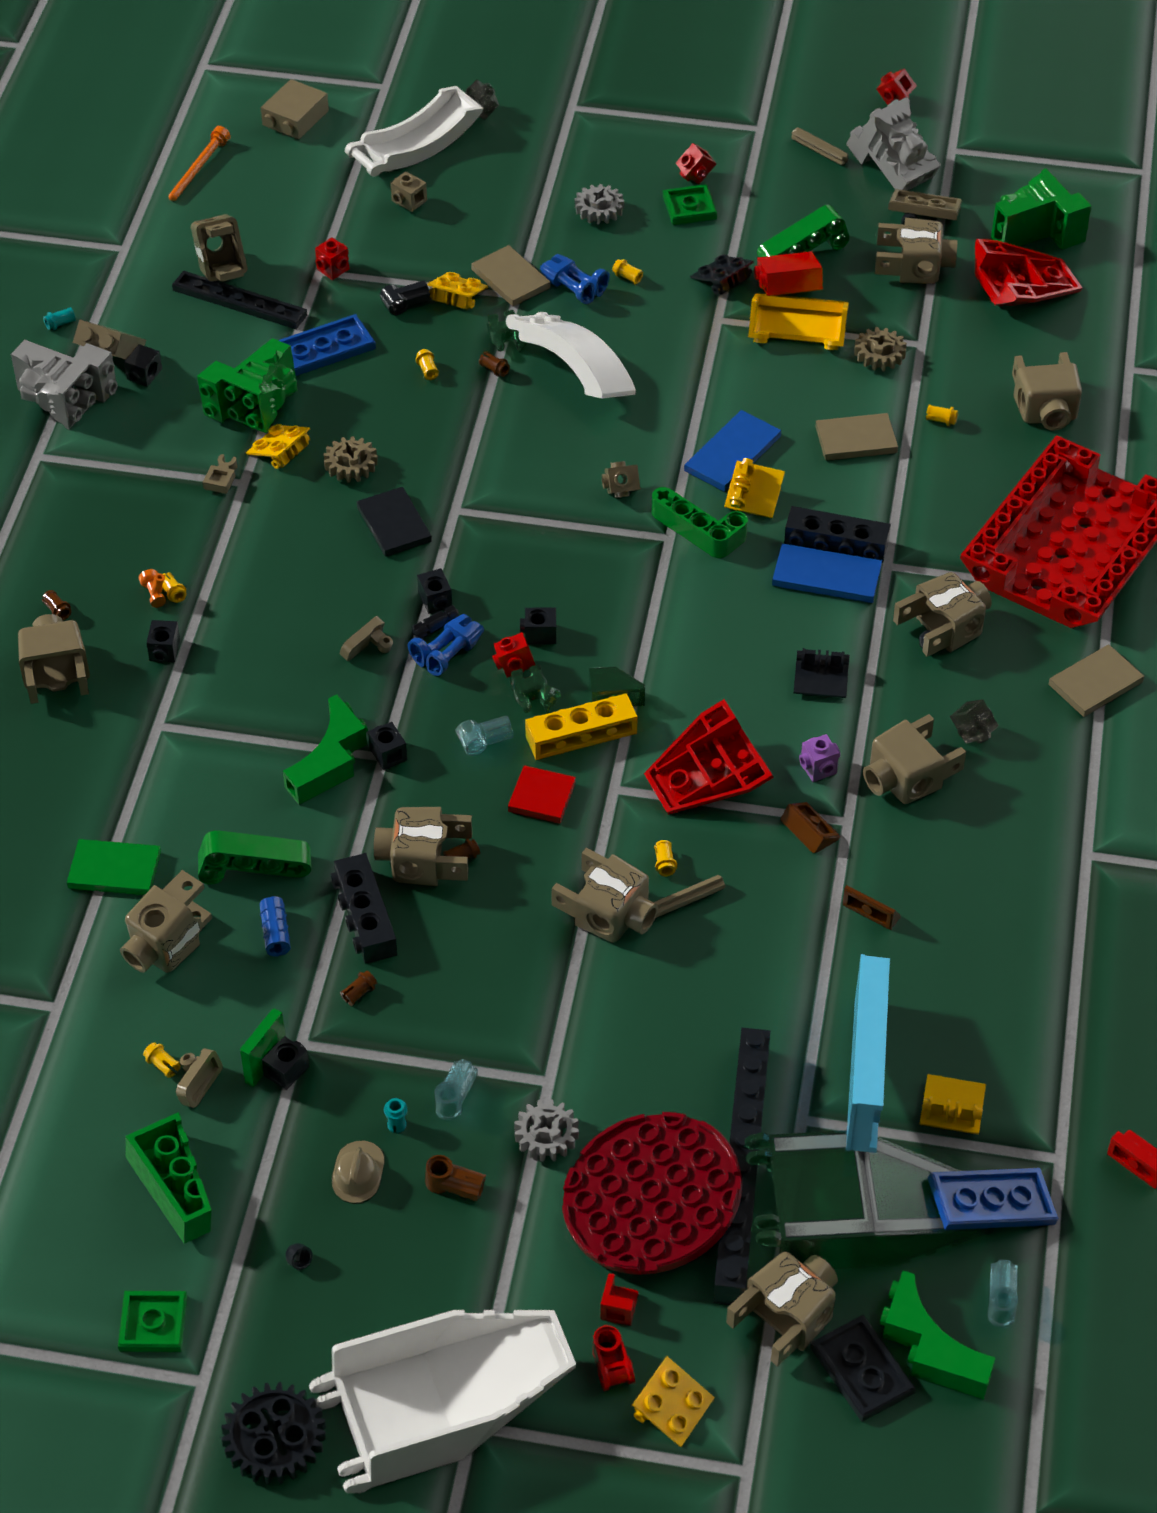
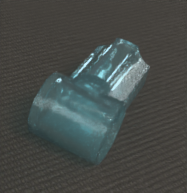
(476, 736)
(454, 1089)
(1003, 1293)

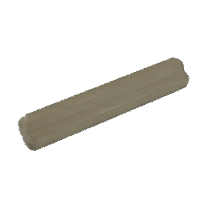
(819, 146)
(689, 895)

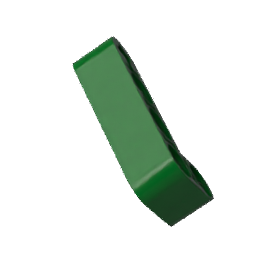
(808, 233)
(697, 526)
(251, 854)

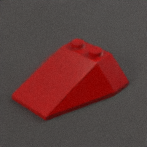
(1020, 275)
(707, 763)

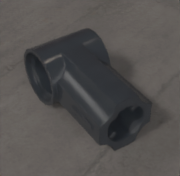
(399, 299)

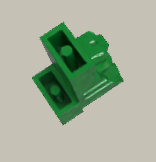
(1042, 211)
(252, 389)

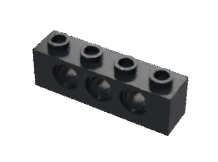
(837, 533)
(365, 908)

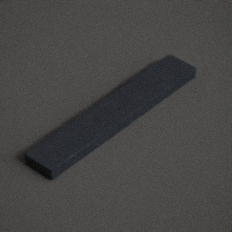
(239, 300)

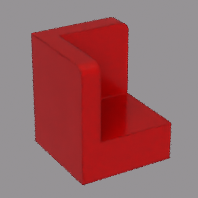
(617, 1302)

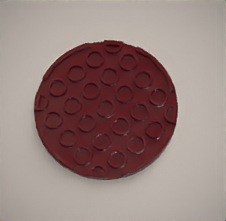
(652, 1193)

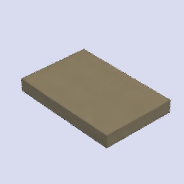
(925, 204)
(510, 275)
(856, 436)
(1096, 680)

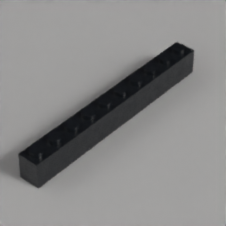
(746, 1121)

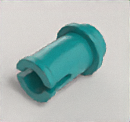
(59, 318)
(395, 1111)

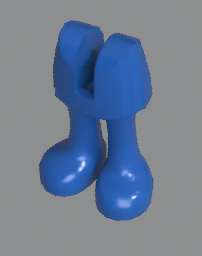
(562, 270)
(460, 631)

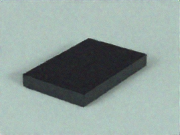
(394, 521)
(862, 1368)

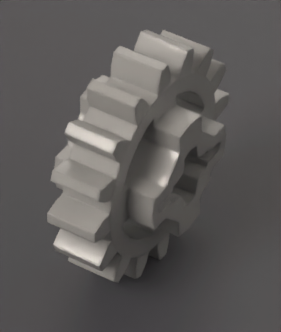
(599, 204)
(546, 1130)

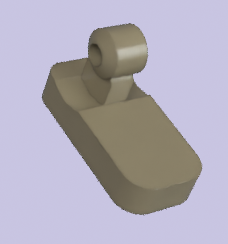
(370, 632)
(199, 1076)

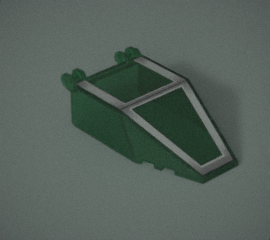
(850, 1203)

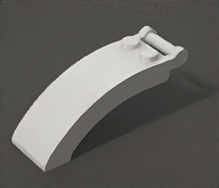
(418, 136)
(581, 349)

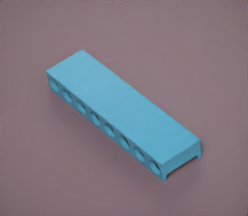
(868, 1054)

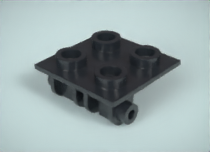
(724, 272)
(821, 673)

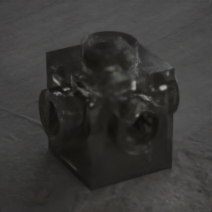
(484, 96)
(974, 721)

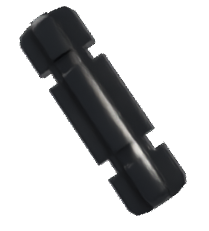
(434, 622)

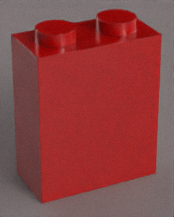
(789, 273)

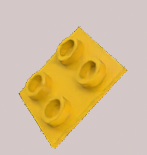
(456, 290)
(281, 444)
(754, 488)
(953, 1104)
(672, 1401)

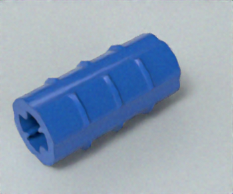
(274, 926)

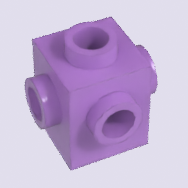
(819, 757)

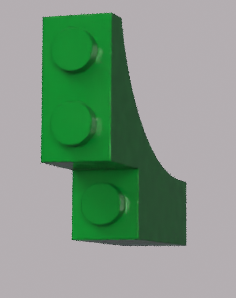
(332, 758)
(933, 1352)

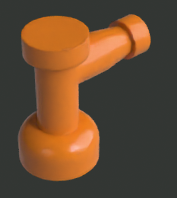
(154, 582)

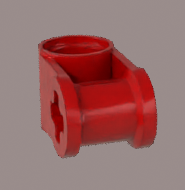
(612, 1363)

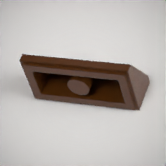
(809, 826)
(870, 908)

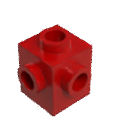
(896, 86)
(695, 164)
(332, 258)
(513, 654)

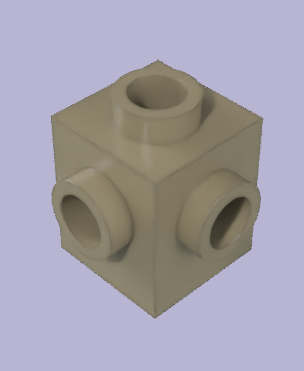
(408, 191)
(629, 475)

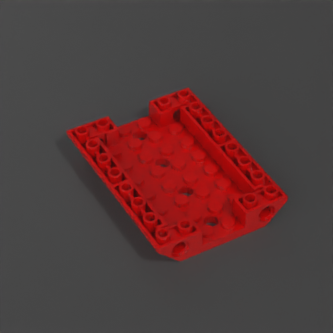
(1044, 521)

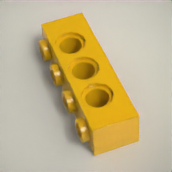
(581, 726)

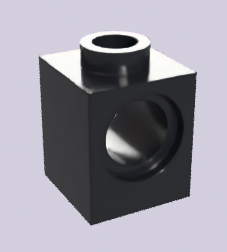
(143, 365)
(434, 590)
(539, 625)
(163, 641)
(387, 745)
(283, 1072)

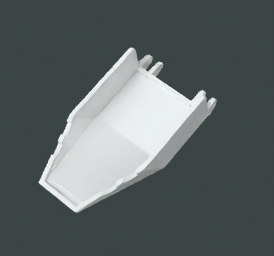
(439, 1387)

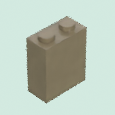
(294, 109)
(109, 339)

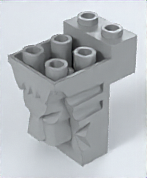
(895, 146)
(61, 382)

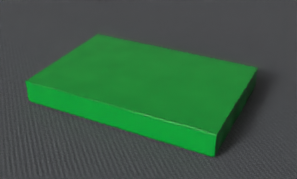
(113, 867)

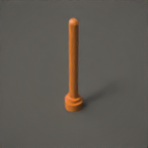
(219, 137)

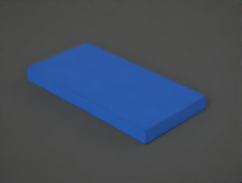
(329, 344)
(739, 439)
(827, 573)
(992, 1198)

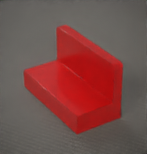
(1135, 1155)

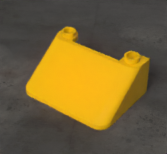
(798, 319)

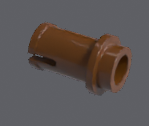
(499, 366)
(56, 604)
(468, 849)
(363, 984)

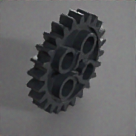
(301, 1421)

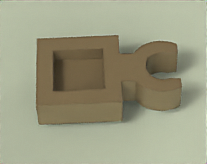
(220, 477)

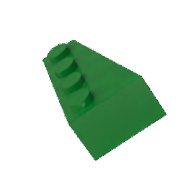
(170, 1174)

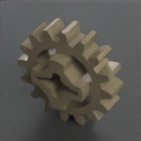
(880, 349)
(350, 459)

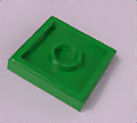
(689, 204)
(259, 1044)
(152, 1321)

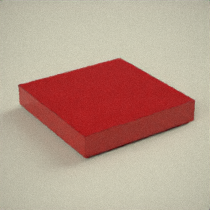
(541, 794)

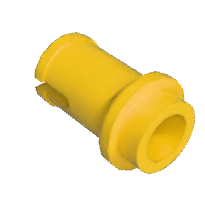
(623, 269)
(424, 359)
(942, 414)
(175, 591)
(665, 863)
(161, 1059)

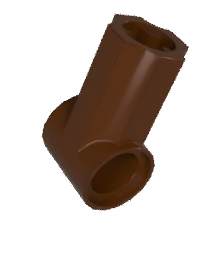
(455, 1178)

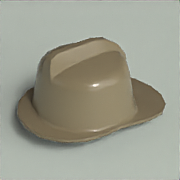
(358, 1171)

